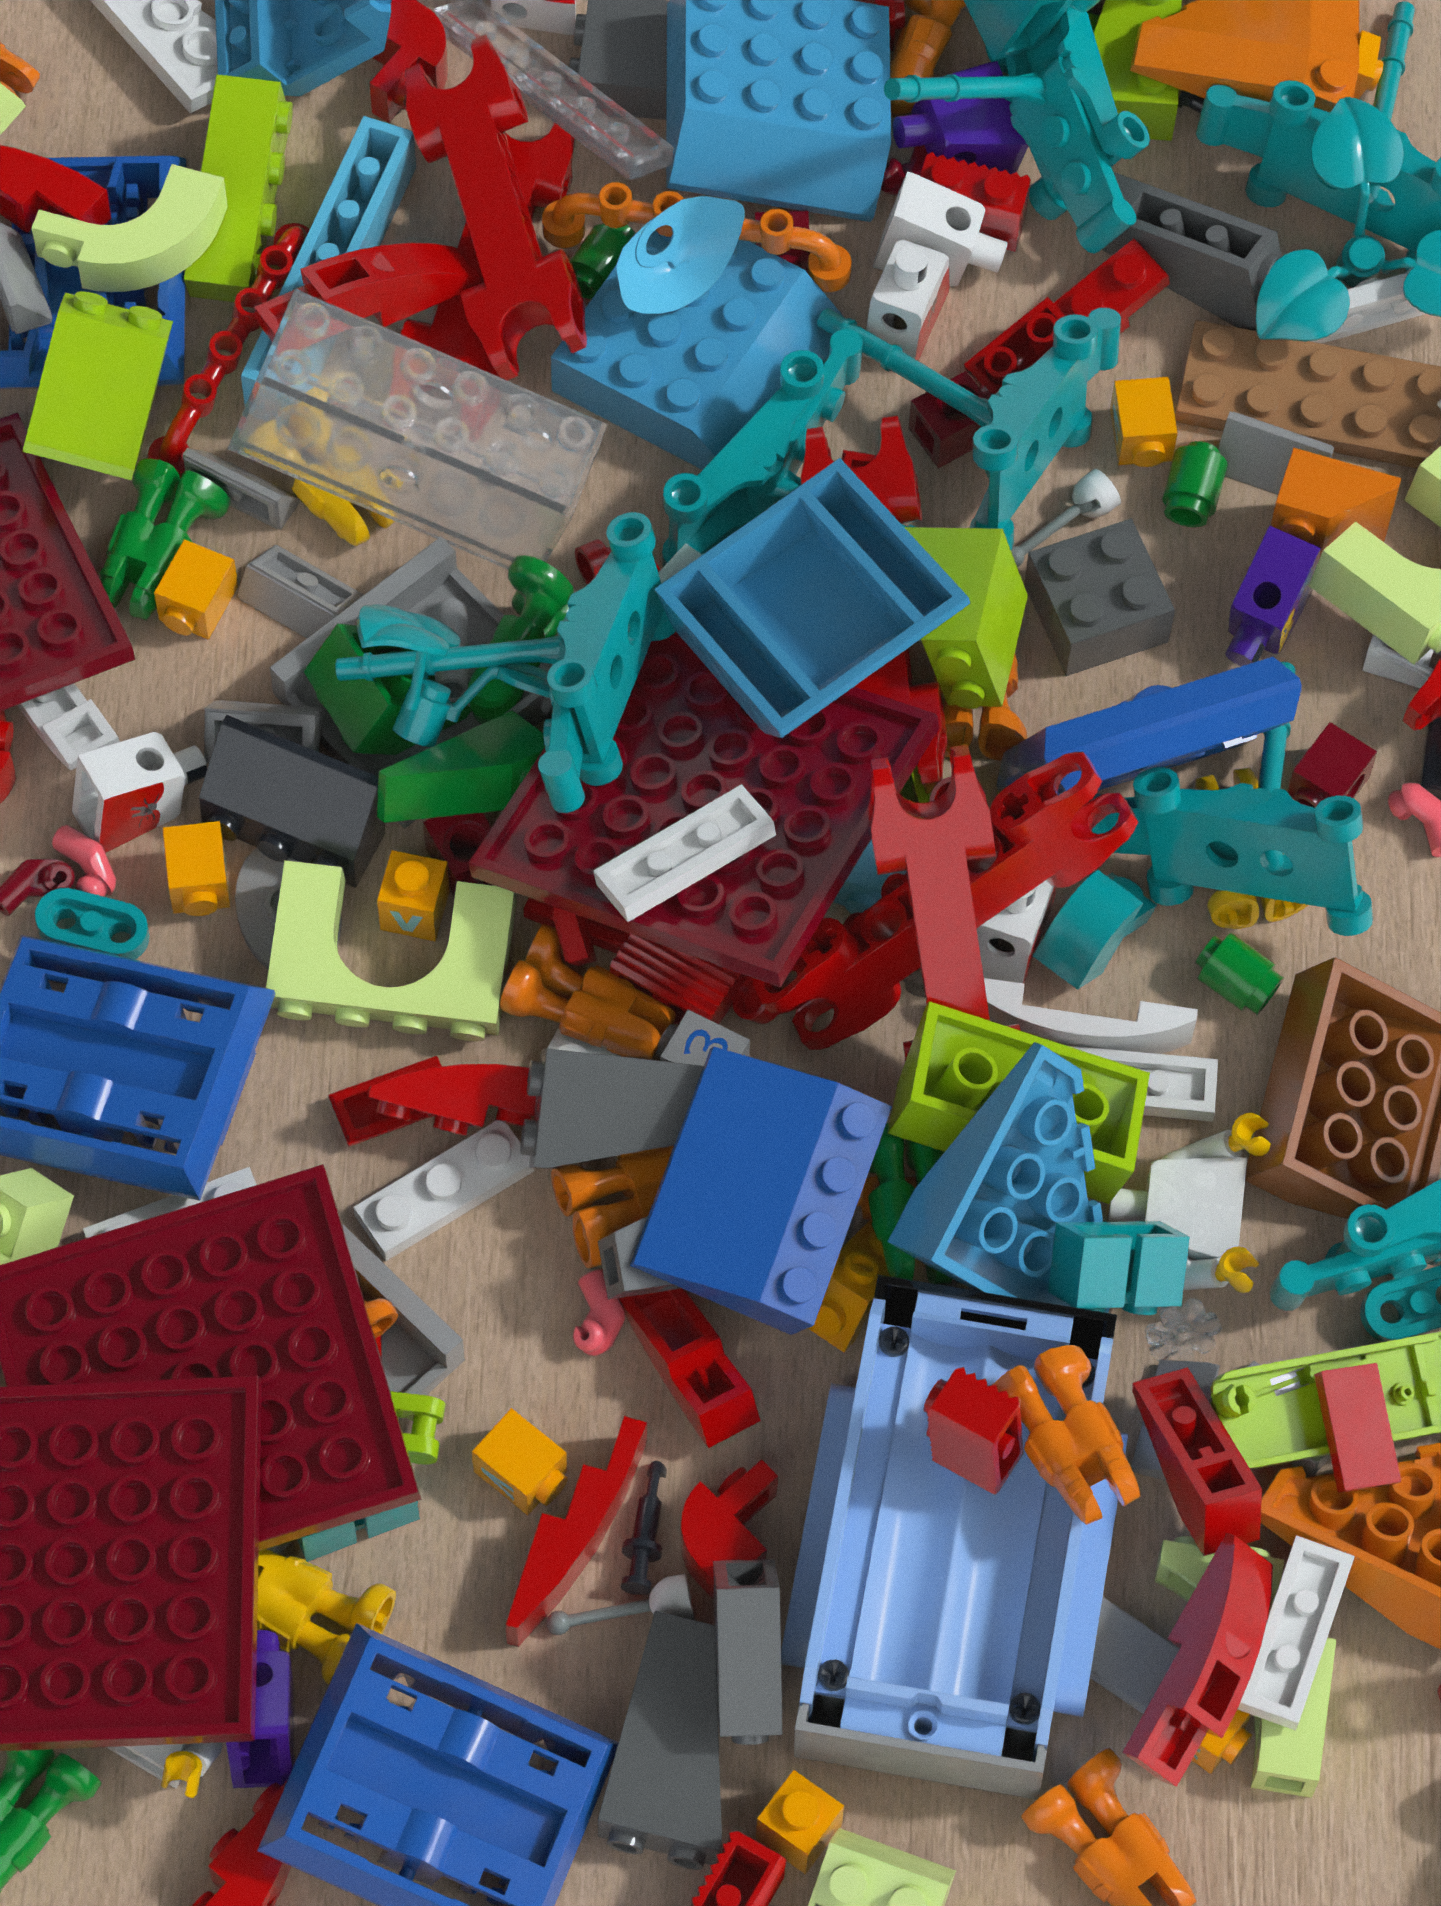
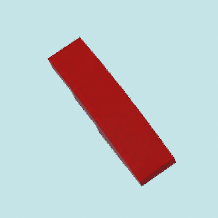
(567, 1545)

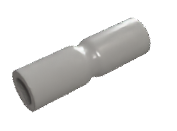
(454, 614)

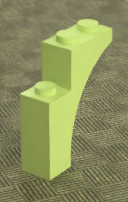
(1283, 1757)

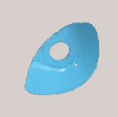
(699, 249)

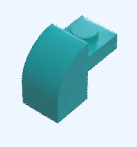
(1092, 927)

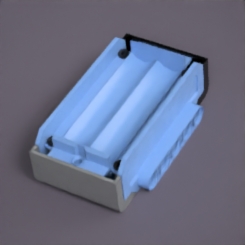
(920, 1603)

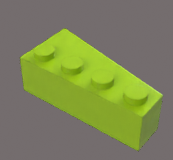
(1116, 38)
(246, 148)

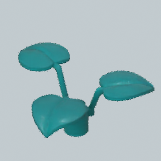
(1299, 294)
(427, 701)

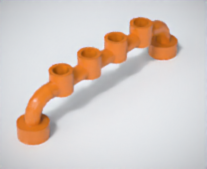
(565, 227)

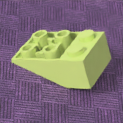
(875, 1874)

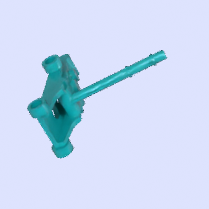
(1065, 117)
(1284, 134)
(1028, 415)
(765, 454)
(592, 661)
(1238, 841)
(1373, 1245)

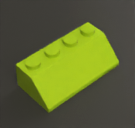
(964, 1059)

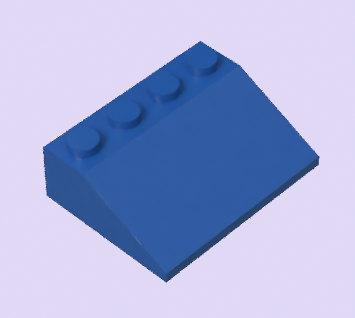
(761, 1188)

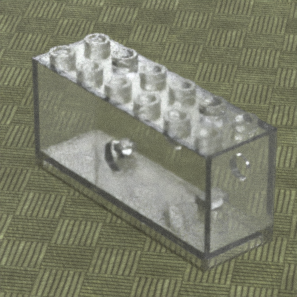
(416, 434)

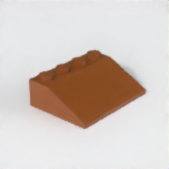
(1351, 1095)

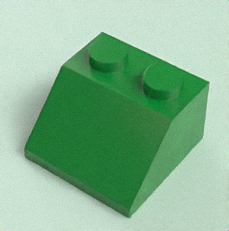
(360, 707)

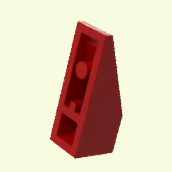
(1199, 1461)

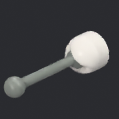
(1091, 497)
(667, 1596)

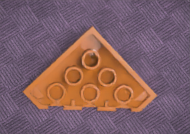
(1254, 47)
(1386, 1528)

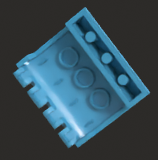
(298, 39)

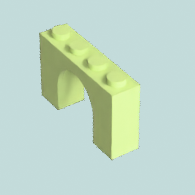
(1381, 587)
(455, 995)

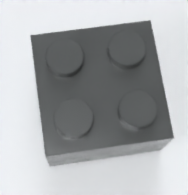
(1099, 597)

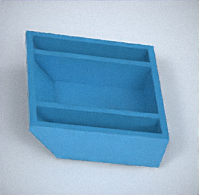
(780, 102)
(697, 370)
(808, 599)

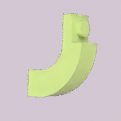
(143, 249)

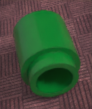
(598, 256)
(1194, 484)
(1238, 973)

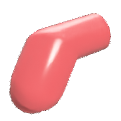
(1422, 804)
(90, 855)
(602, 1321)

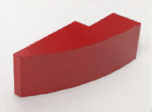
(39, 183)
(692, 1364)

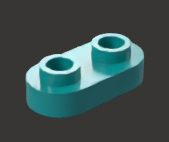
(95, 924)
(1414, 1301)

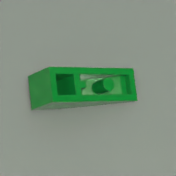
(463, 774)

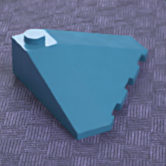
(1004, 1183)

